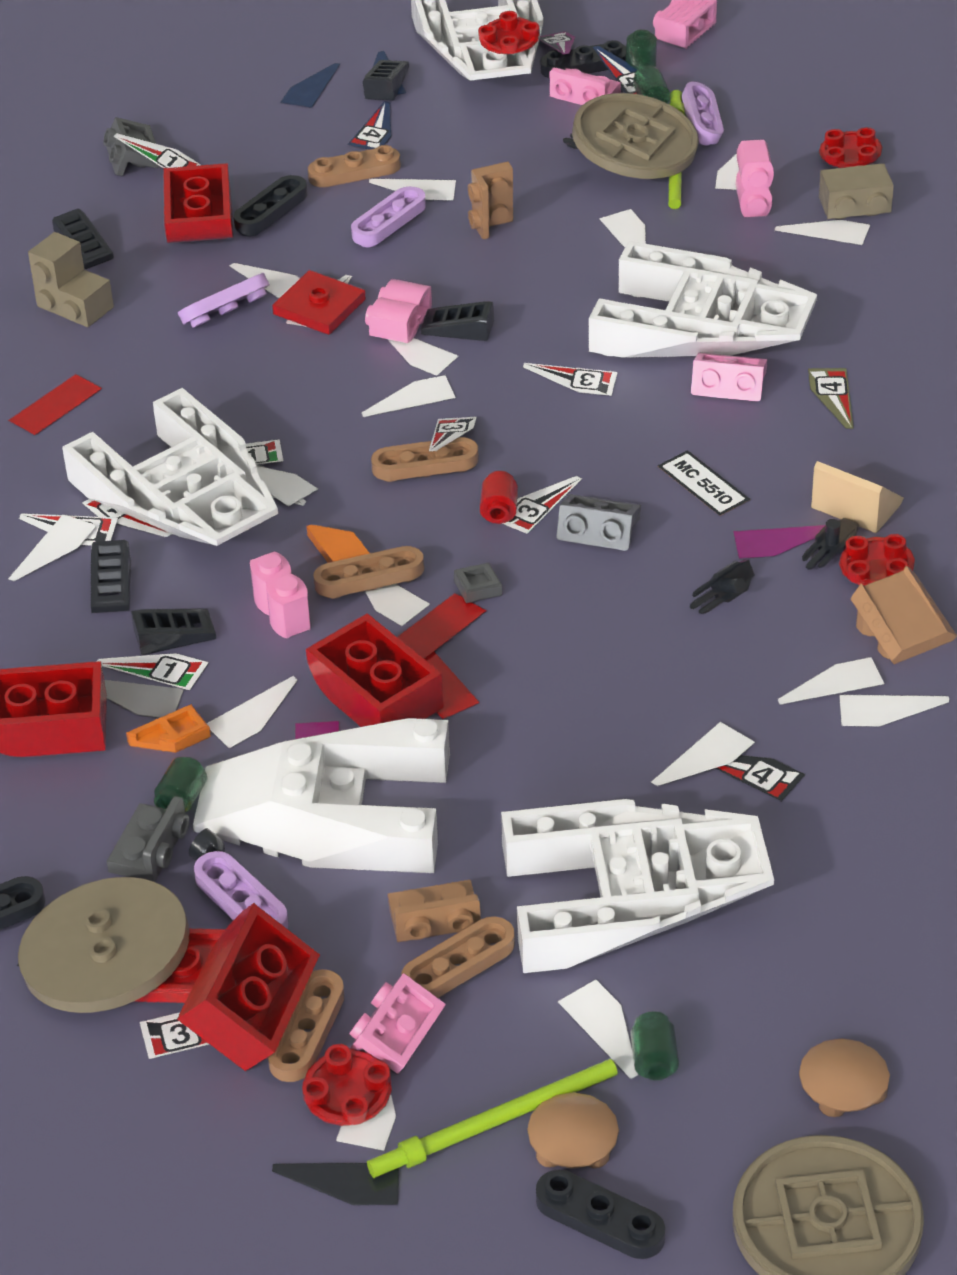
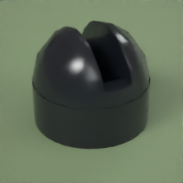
(205, 842)

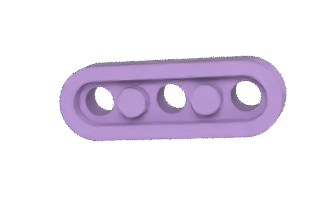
(703, 112)
(388, 216)
(224, 301)
(235, 885)

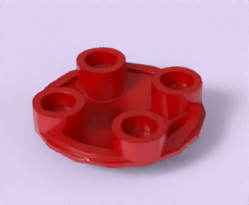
(509, 34)
(850, 147)
(875, 558)
(347, 1086)

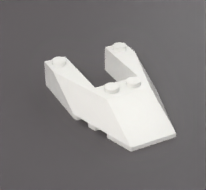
(458, 42)
(708, 311)
(195, 489)
(310, 791)
(649, 870)

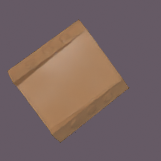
(901, 616)

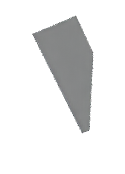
(143, 698)

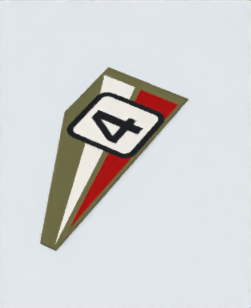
(832, 389)

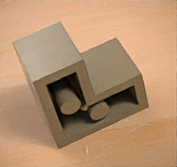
(64, 285)

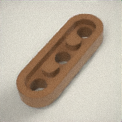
(354, 166)
(417, 461)
(368, 571)
(470, 948)
(311, 1013)

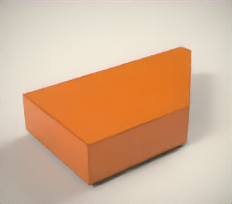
(335, 543)
(171, 731)

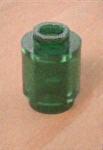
(641, 49)
(651, 83)
(182, 779)
(654, 1046)

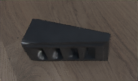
(384, 79)
(79, 227)
(460, 321)
(110, 575)
(160, 630)

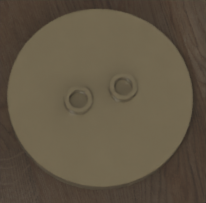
(635, 136)
(103, 944)
(827, 1210)

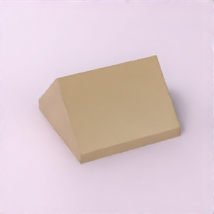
(852, 498)

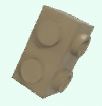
(856, 191)

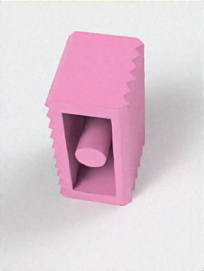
(684, 21)

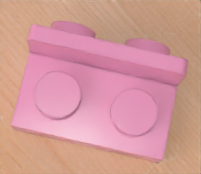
(580, 87)
(728, 376)
(398, 1023)

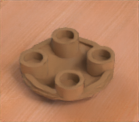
(844, 1076)
(573, 1131)

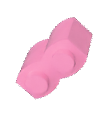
(754, 178)
(398, 310)
(280, 594)

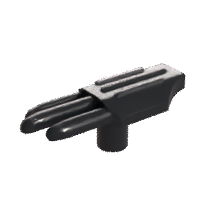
(830, 541)
(725, 585)

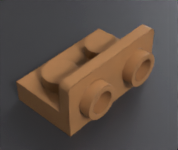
(491, 197)
(433, 910)

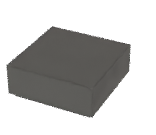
(477, 582)

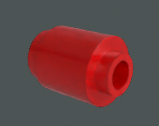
(499, 497)

